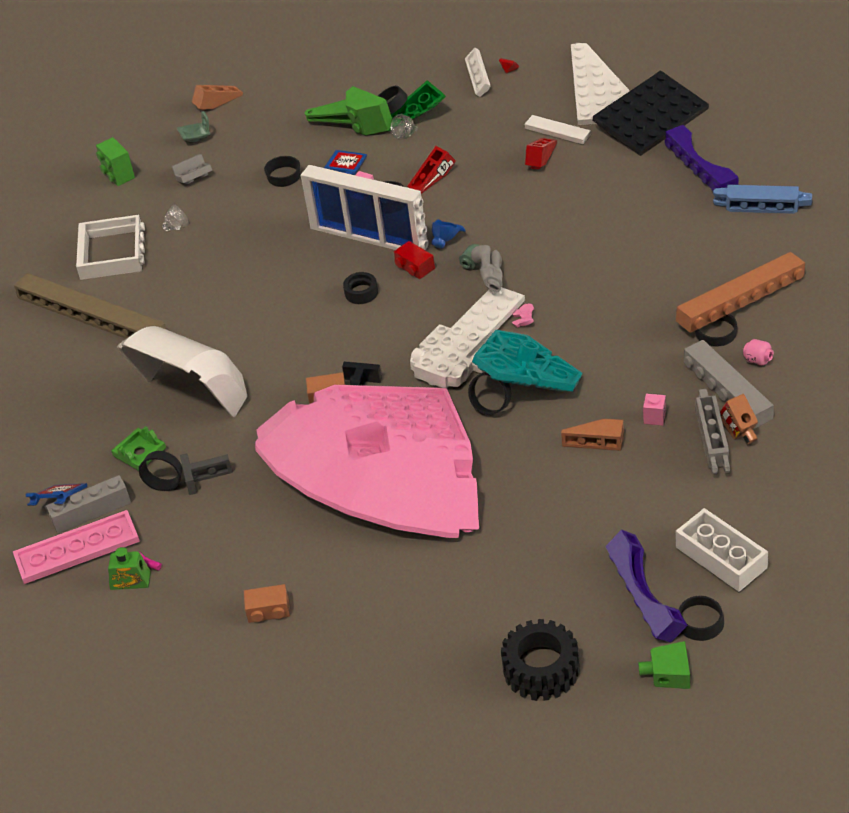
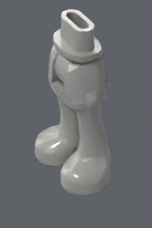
(490, 266)

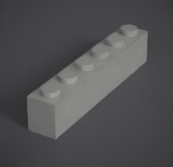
(726, 380)

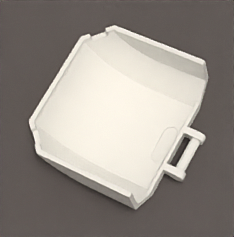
(156, 345)

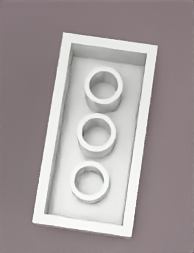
(721, 549)

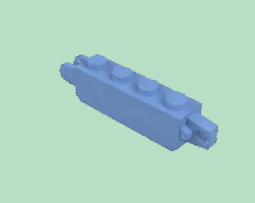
(761, 198)

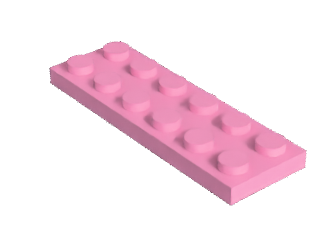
(75, 546)

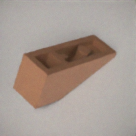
(214, 95)
(599, 434)

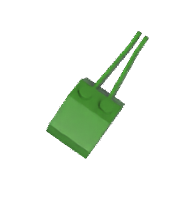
(362, 109)

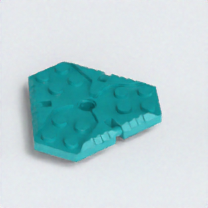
(525, 362)

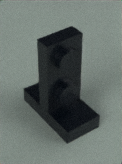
(361, 373)

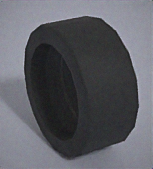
(357, 279)

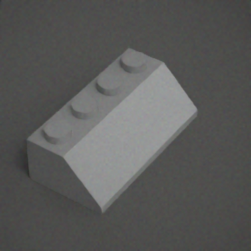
(88, 504)

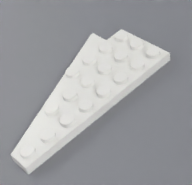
(593, 83)

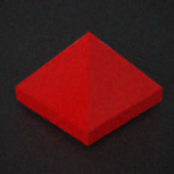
(508, 65)

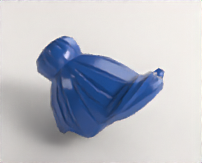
(444, 232)

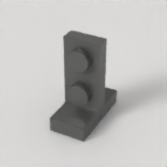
(204, 470)

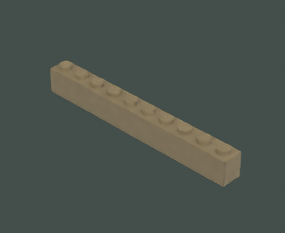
(82, 306)

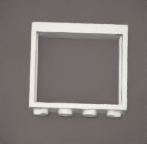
(106, 228)

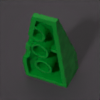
(421, 101)

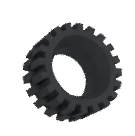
(540, 680)

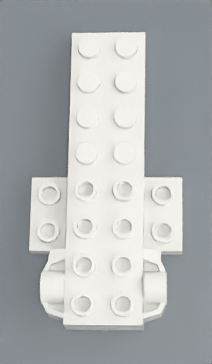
(448, 352)

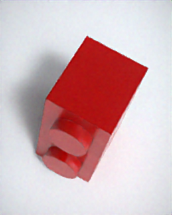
(414, 260)

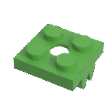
(137, 440)

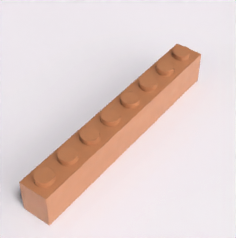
(740, 292)

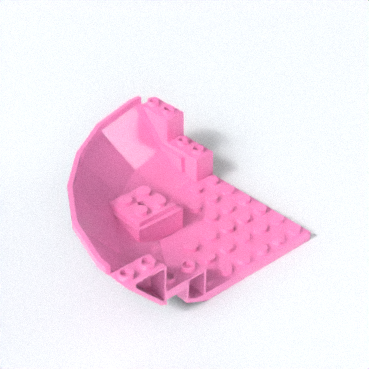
(378, 456)

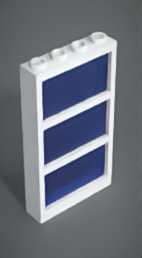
(363, 208)

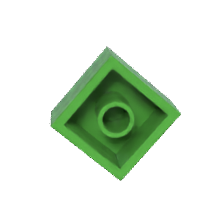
(115, 161)

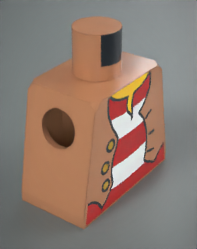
(739, 418)

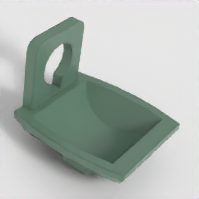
(195, 131)

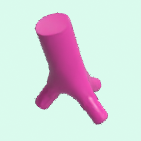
(151, 563)

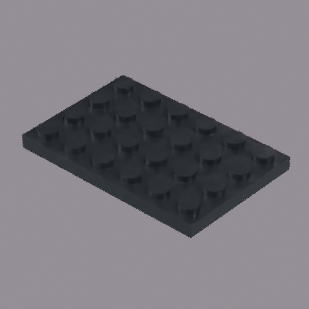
(649, 111)

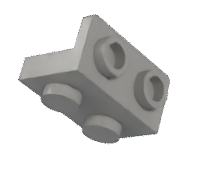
(190, 169)

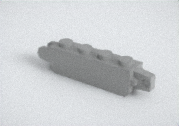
(712, 432)

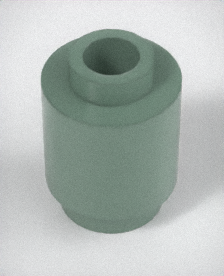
(465, 259)

